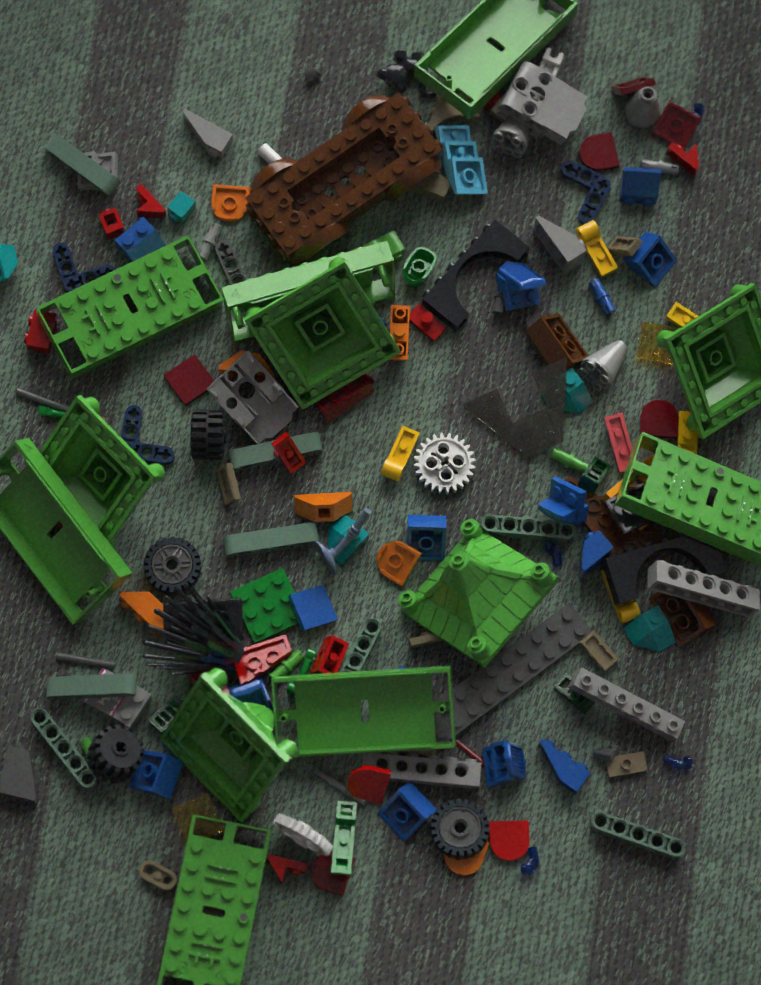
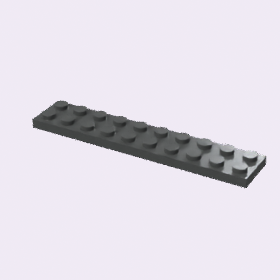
(511, 670)

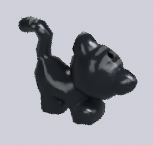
(397, 76)

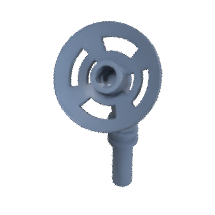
(330, 555)

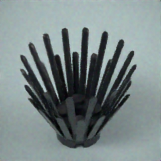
(205, 646)

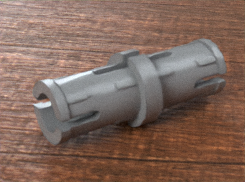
(666, 168)
(210, 241)

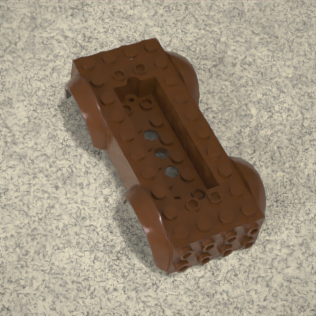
(376, 134)

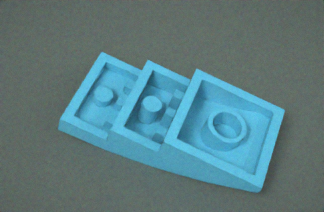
(461, 160)

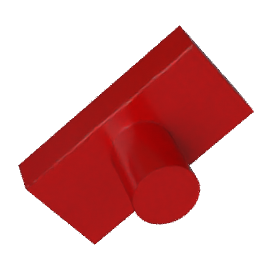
(426, 323)

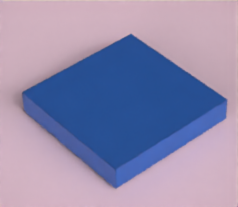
(312, 608)

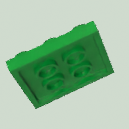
(267, 605)

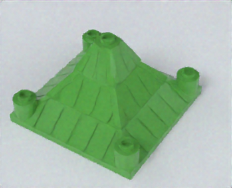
(322, 334)
(719, 360)
(98, 466)
(478, 594)
(227, 744)

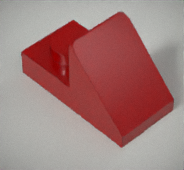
(687, 160)
(151, 206)
(288, 453)
(280, 865)

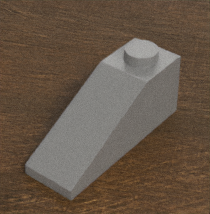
(213, 138)

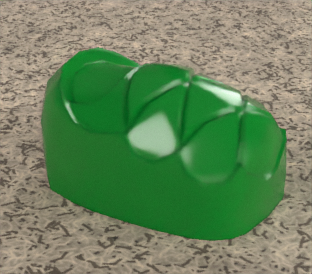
(418, 266)

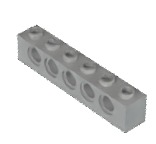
(703, 588)
(626, 704)
(431, 762)

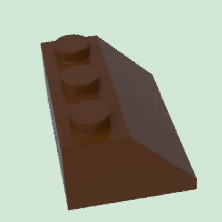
(556, 341)
(686, 618)

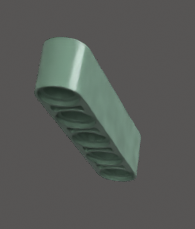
(82, 164)
(263, 455)
(536, 524)
(267, 539)
(356, 652)
(91, 686)
(60, 740)
(647, 835)

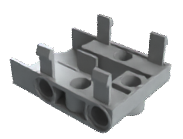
(554, 115)
(264, 412)

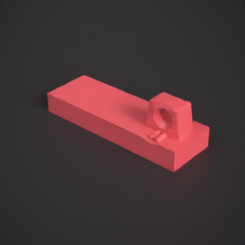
(619, 440)

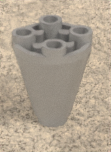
(643, 108)
(511, 137)
(603, 365)

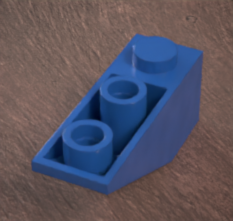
(567, 771)

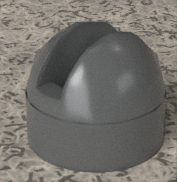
(312, 74)

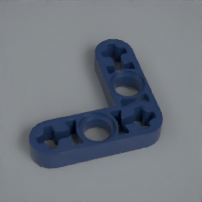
(592, 185)
(73, 276)
(133, 441)

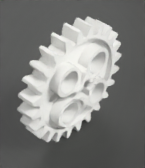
(456, 450)
(303, 834)

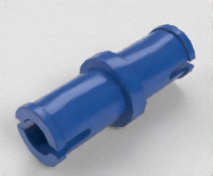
(602, 297)

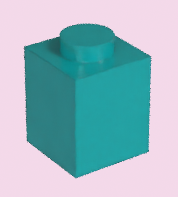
(181, 208)

